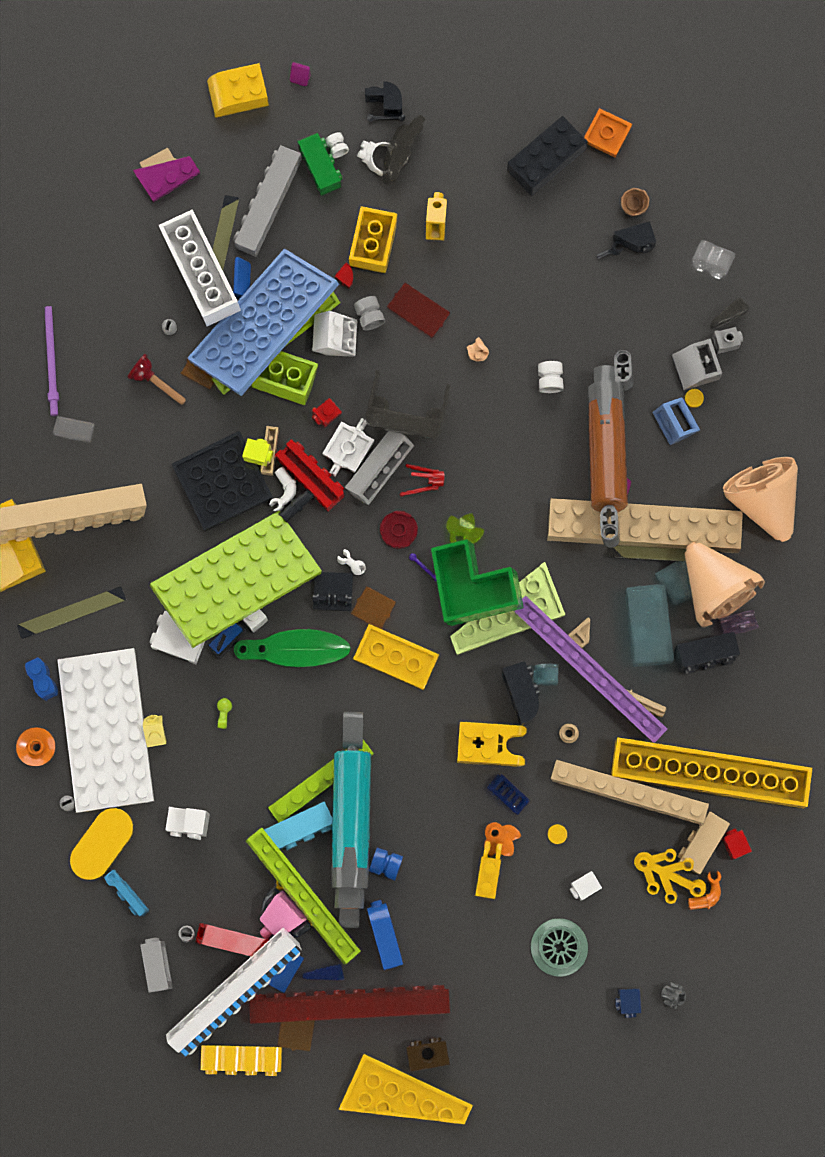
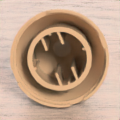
(767, 495)
(718, 583)

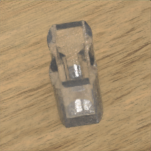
(713, 259)

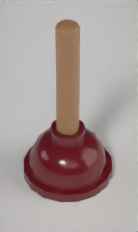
(143, 370)

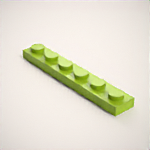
(307, 790)

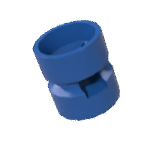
(386, 863)

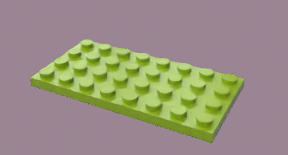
(235, 579)

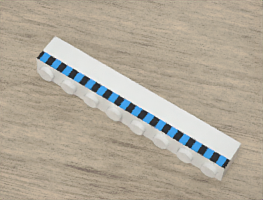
(233, 993)

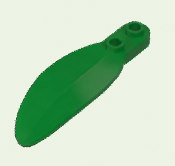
(296, 648)

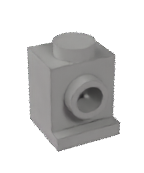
(722, 344)

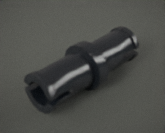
(296, 505)

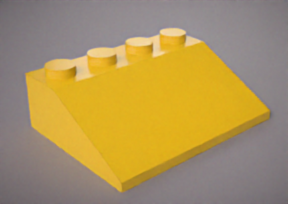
(18, 560)

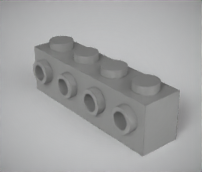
(379, 466)

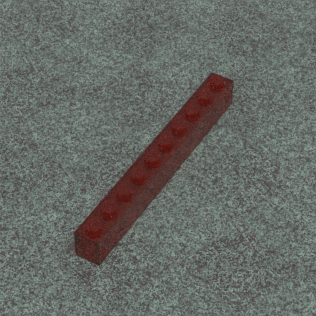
(349, 1005)

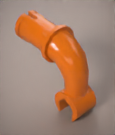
(709, 899)

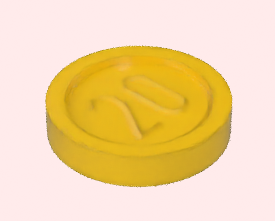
(694, 398)
(557, 834)

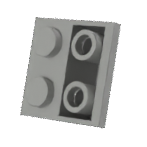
(697, 364)

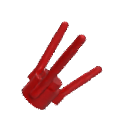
(434, 477)

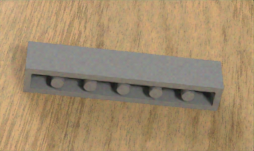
(268, 200)

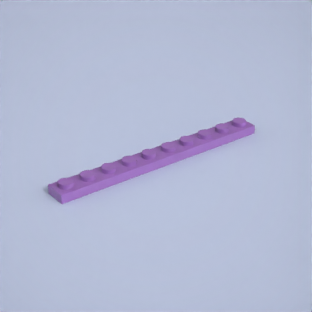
(591, 670)

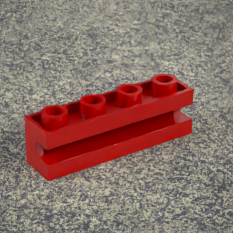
(310, 475)

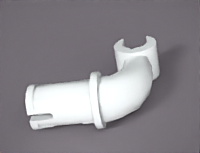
(289, 487)

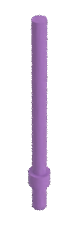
(53, 395)

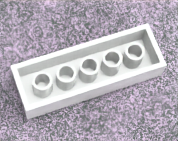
(199, 268)

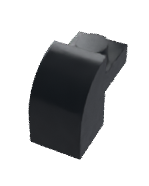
(389, 95)

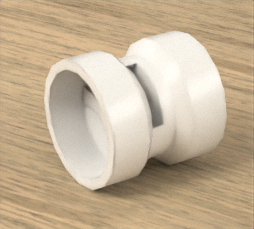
(336, 144)

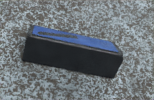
(226, 640)

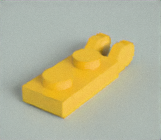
(489, 873)

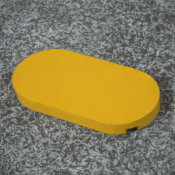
(101, 844)

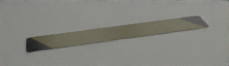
(225, 228)
(648, 553)
(71, 612)

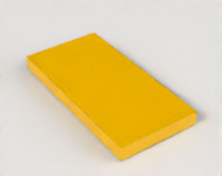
(396, 657)

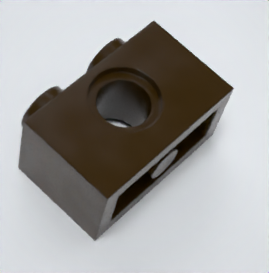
(440, 1056)

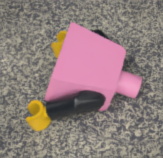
(280, 912)

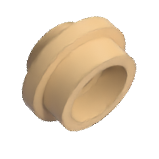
(573, 729)

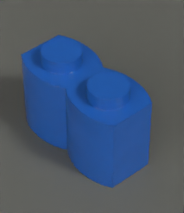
(42, 683)

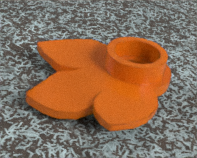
(505, 836)

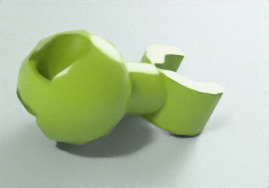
(224, 706)

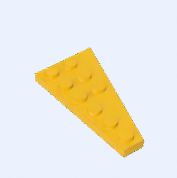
(391, 1092)

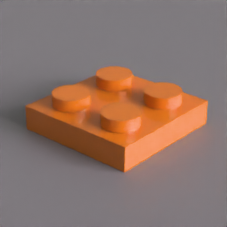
(607, 132)

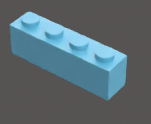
(301, 827)

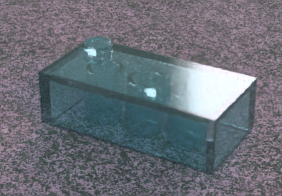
(649, 625)

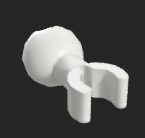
(356, 566)

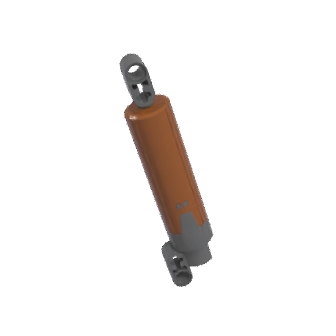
(608, 443)

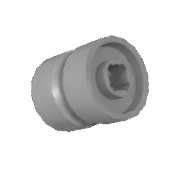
(370, 315)

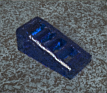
(497, 793)
(329, 973)

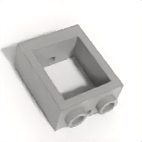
(156, 965)

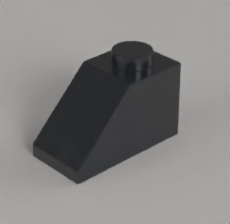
(637, 238)

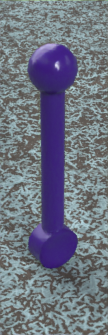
(413, 557)

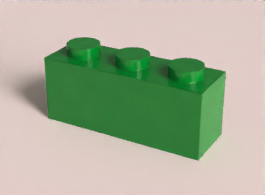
(320, 163)

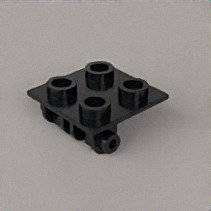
(333, 591)

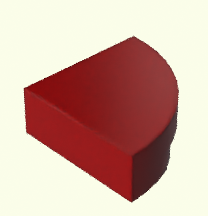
(345, 275)

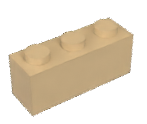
(703, 842)

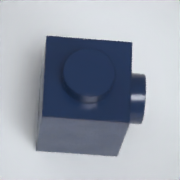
(628, 1002)

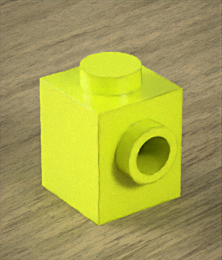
(257, 452)

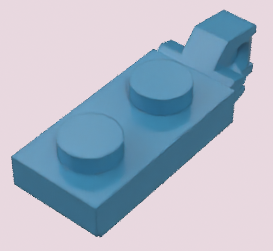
(126, 893)

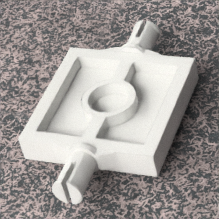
(348, 447)

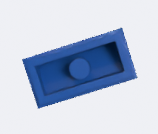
(241, 277)
(282, 980)

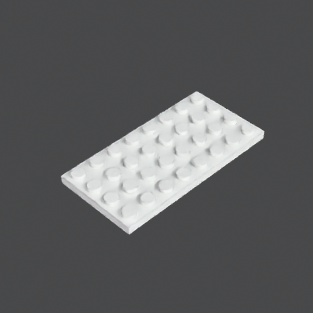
(105, 730)

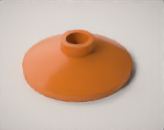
(26, 744)

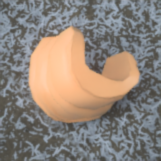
(478, 351)

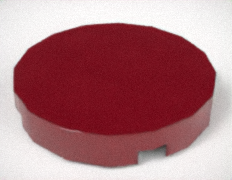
(398, 529)

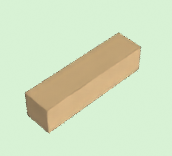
(272, 438)

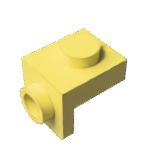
(154, 730)

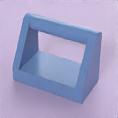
(670, 424)

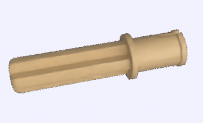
(651, 706)

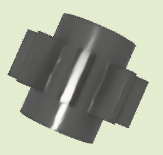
(673, 995)

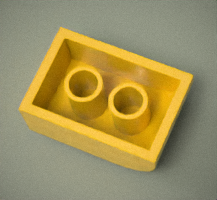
(237, 90)
(373, 239)

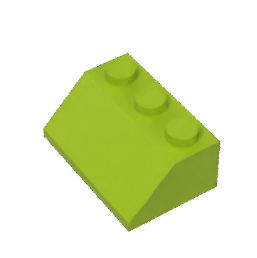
(288, 378)

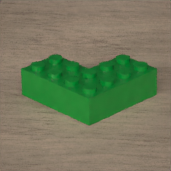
(472, 595)

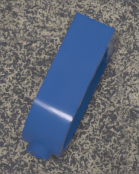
(384, 935)

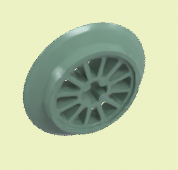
(538, 942)

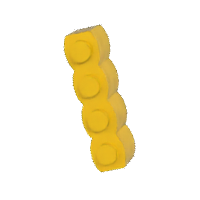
(241, 1058)

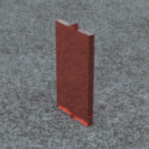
(418, 310)

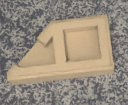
(581, 633)

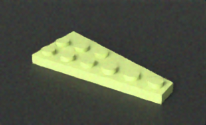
(537, 587)

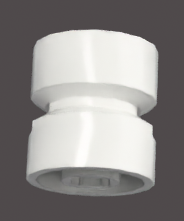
(551, 380)

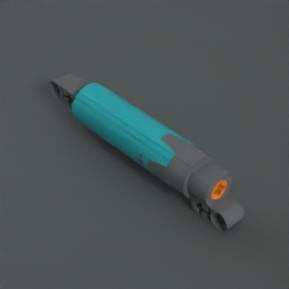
(351, 822)

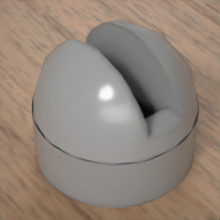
(172, 328)
(69, 807)
(186, 930)

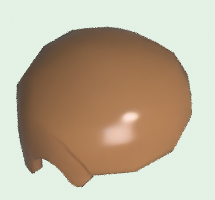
(635, 202)

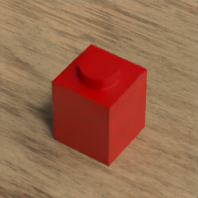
(736, 844)

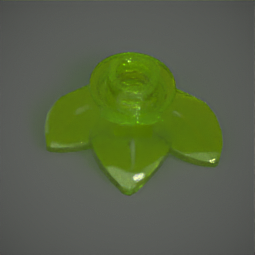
(465, 528)

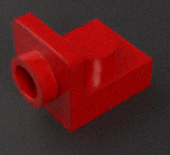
(326, 413)

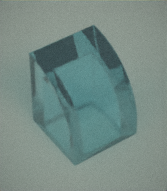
(546, 674)

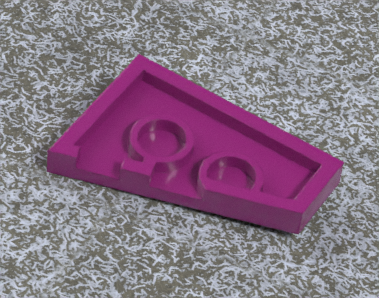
(165, 177)

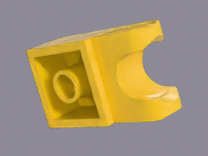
(494, 740)

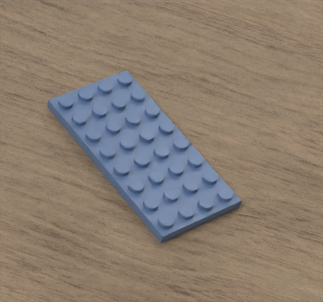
(268, 319)

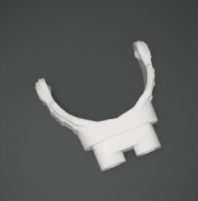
(367, 152)

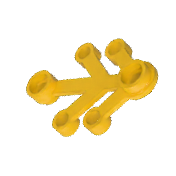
(667, 873)

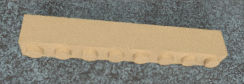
(630, 792)

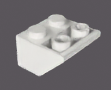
(334, 334)

